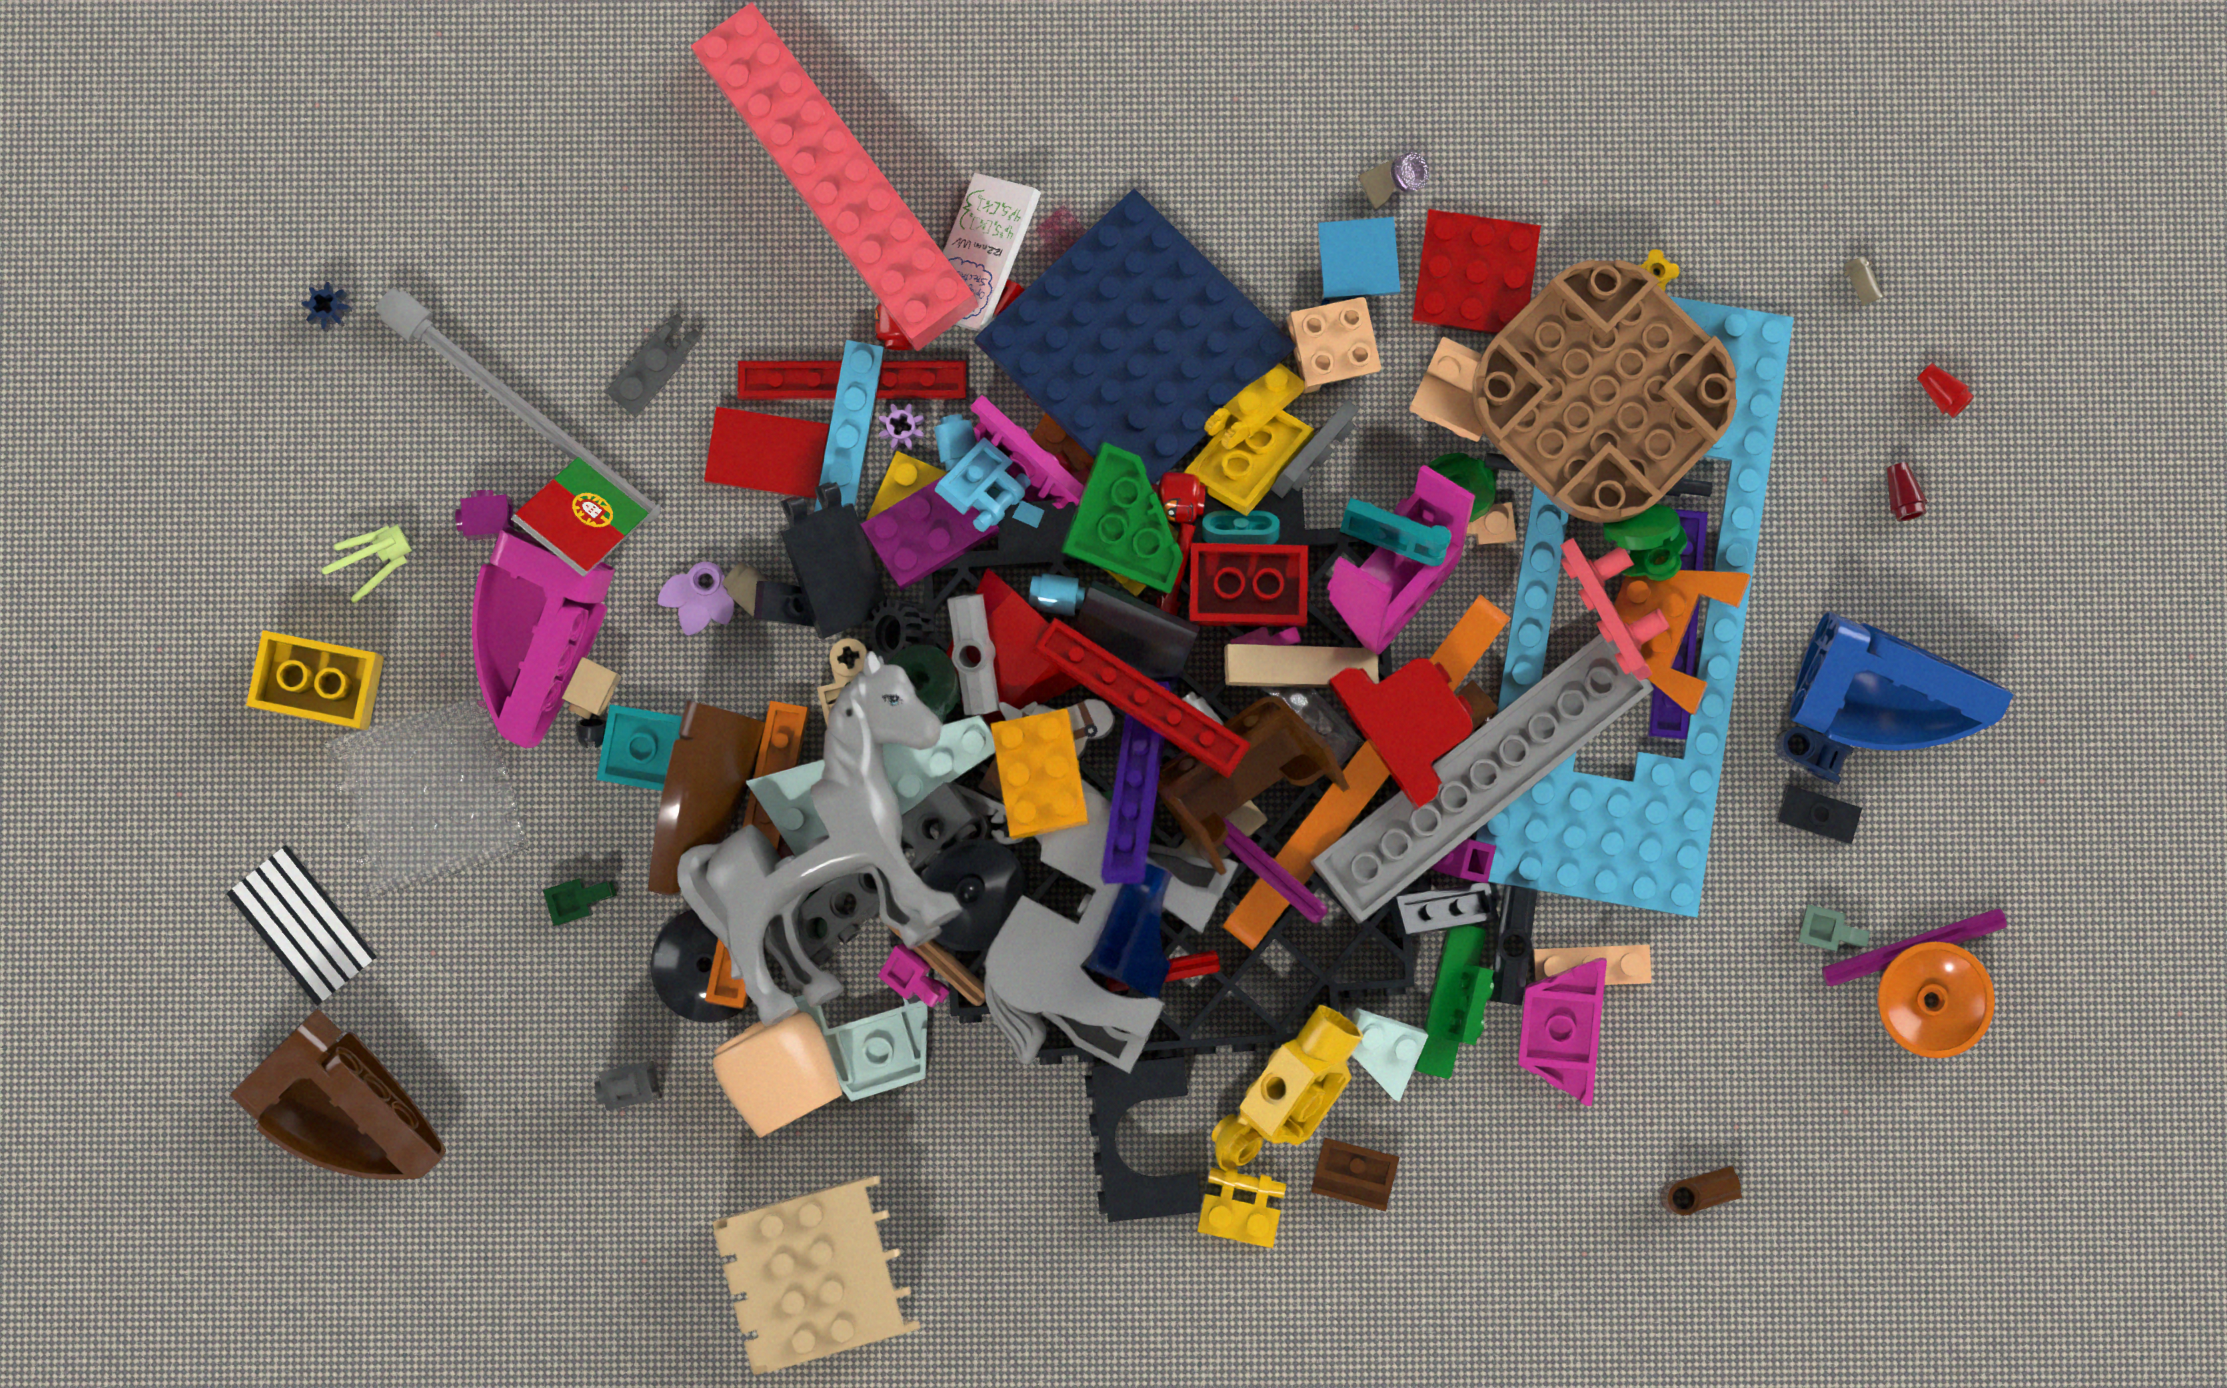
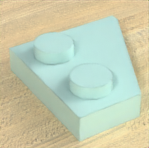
(1388, 1050)

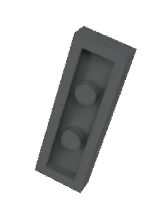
(1317, 450)

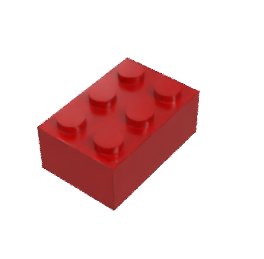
(1248, 585)

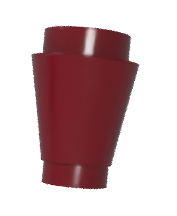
(1905, 493)

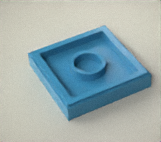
(1358, 258)

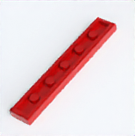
(820, 380)
(1141, 698)

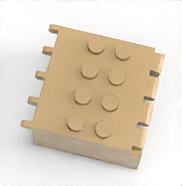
(811, 1275)

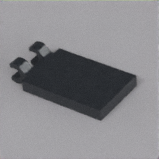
(831, 561)

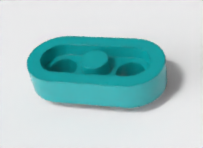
(1235, 528)

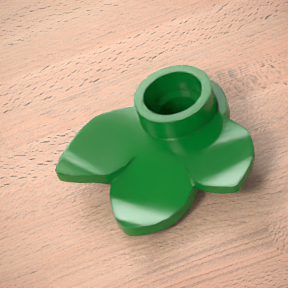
(1660, 562)

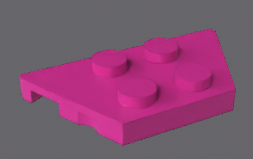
(1043, 469)
(1564, 1027)

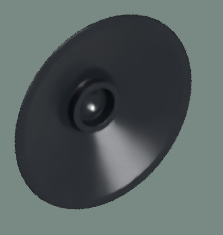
(985, 883)

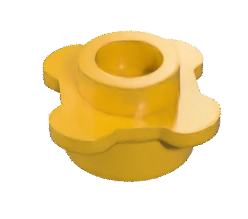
(1667, 270)

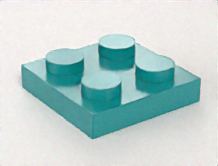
(637, 747)

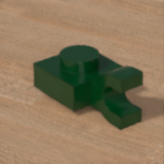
(572, 900)

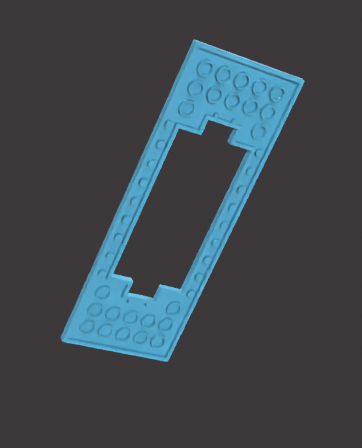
(1648, 836)

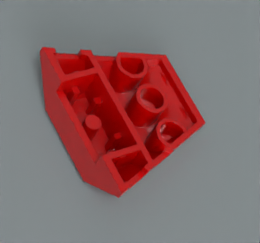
(1014, 631)

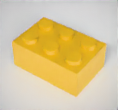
(315, 680)

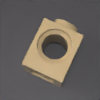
(590, 689)

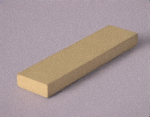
(1293, 664)

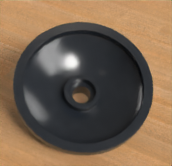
(677, 971)

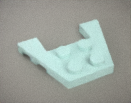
(877, 1050)

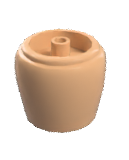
(777, 1072)

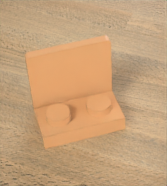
(1333, 343)
(1447, 390)

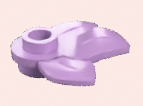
(696, 603)

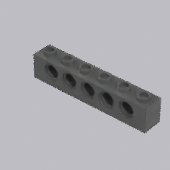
(828, 902)

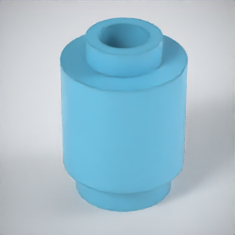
(954, 439)
(1056, 594)

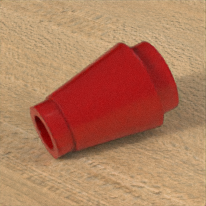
(1945, 390)

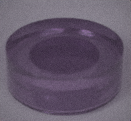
(1409, 172)

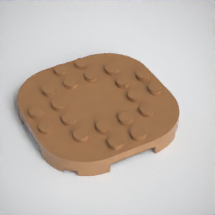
(1604, 391)

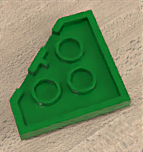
(1123, 523)

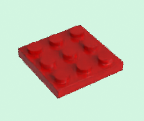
(1474, 271)

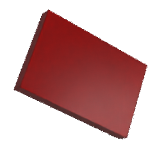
(766, 453)

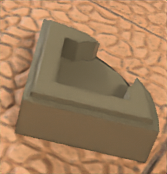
(1378, 184)

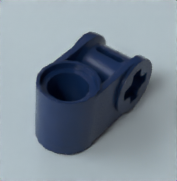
(1819, 754)

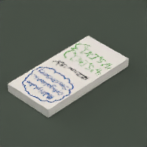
(988, 240)

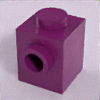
(484, 515)
(1468, 861)

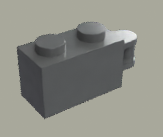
(627, 1085)

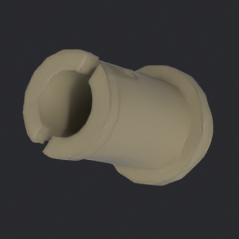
(1863, 280)

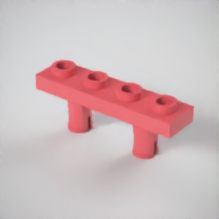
(1593, 578)

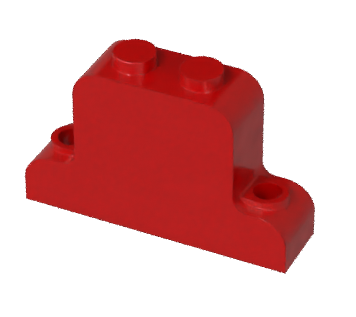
(1407, 721)

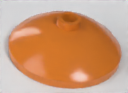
(1962, 1000)

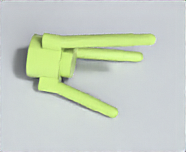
(387, 542)

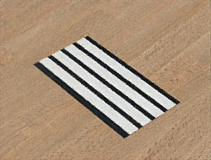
(301, 925)

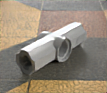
(971, 628)

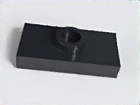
(781, 604)
(1819, 815)

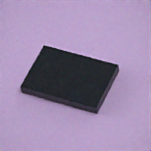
(1137, 633)

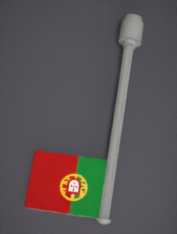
(581, 509)

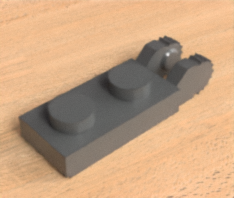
(652, 368)

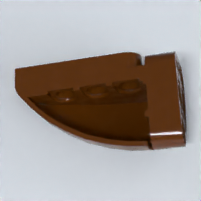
(702, 786)

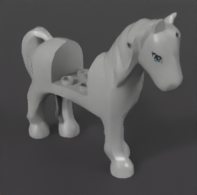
(755, 896)

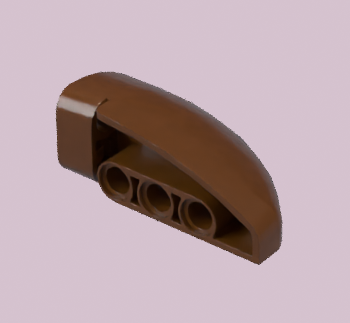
(338, 1106)

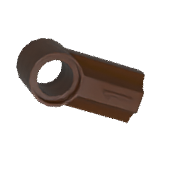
(1704, 1191)

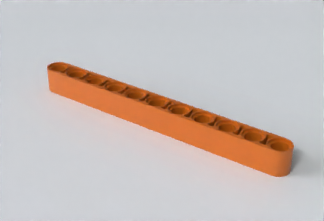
(1364, 776)

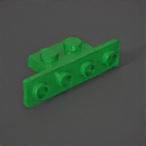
(1456, 1001)

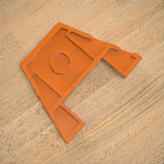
(1677, 602)

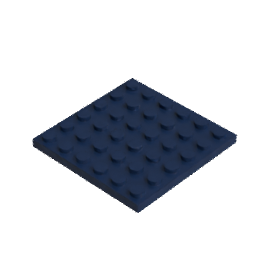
(1134, 339)

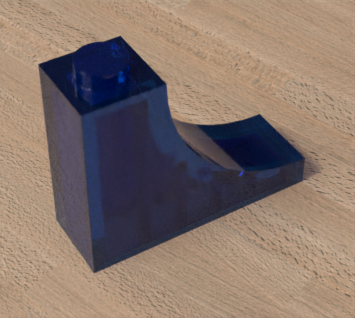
(1130, 940)

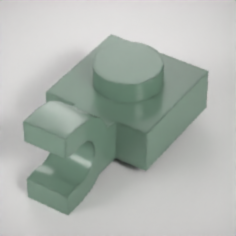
(1825, 929)

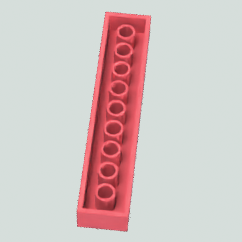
(835, 176)

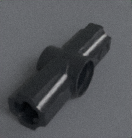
(1515, 919)

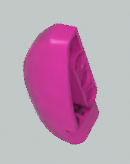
(531, 631)

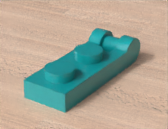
(1396, 533)

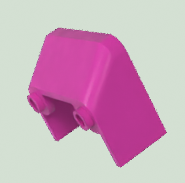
(1392, 587)

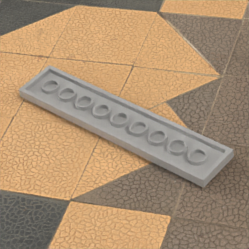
(1481, 778)

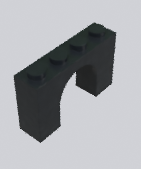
(1126, 1192)

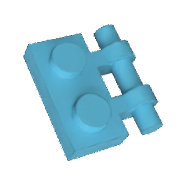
(974, 475)

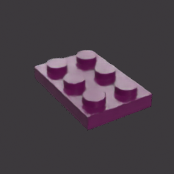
(923, 535)

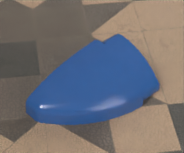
(1888, 692)

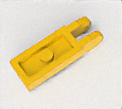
(1255, 405)

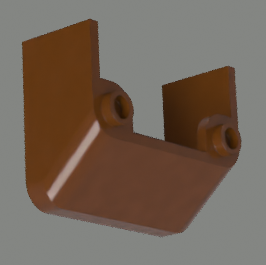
(1279, 748)

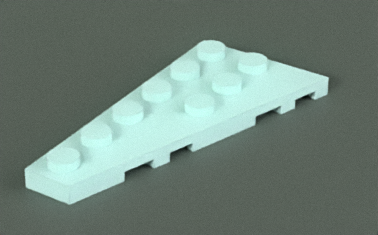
(909, 771)

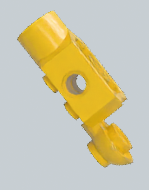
(1292, 1091)

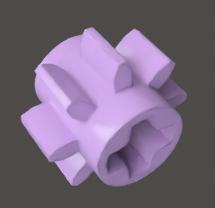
(897, 417)

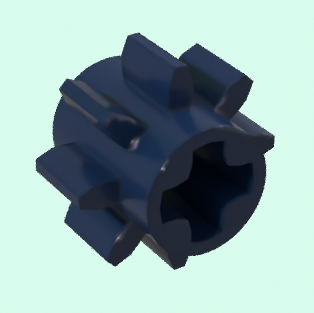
(317, 309)

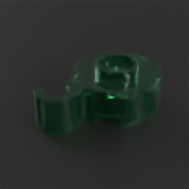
(938, 672)

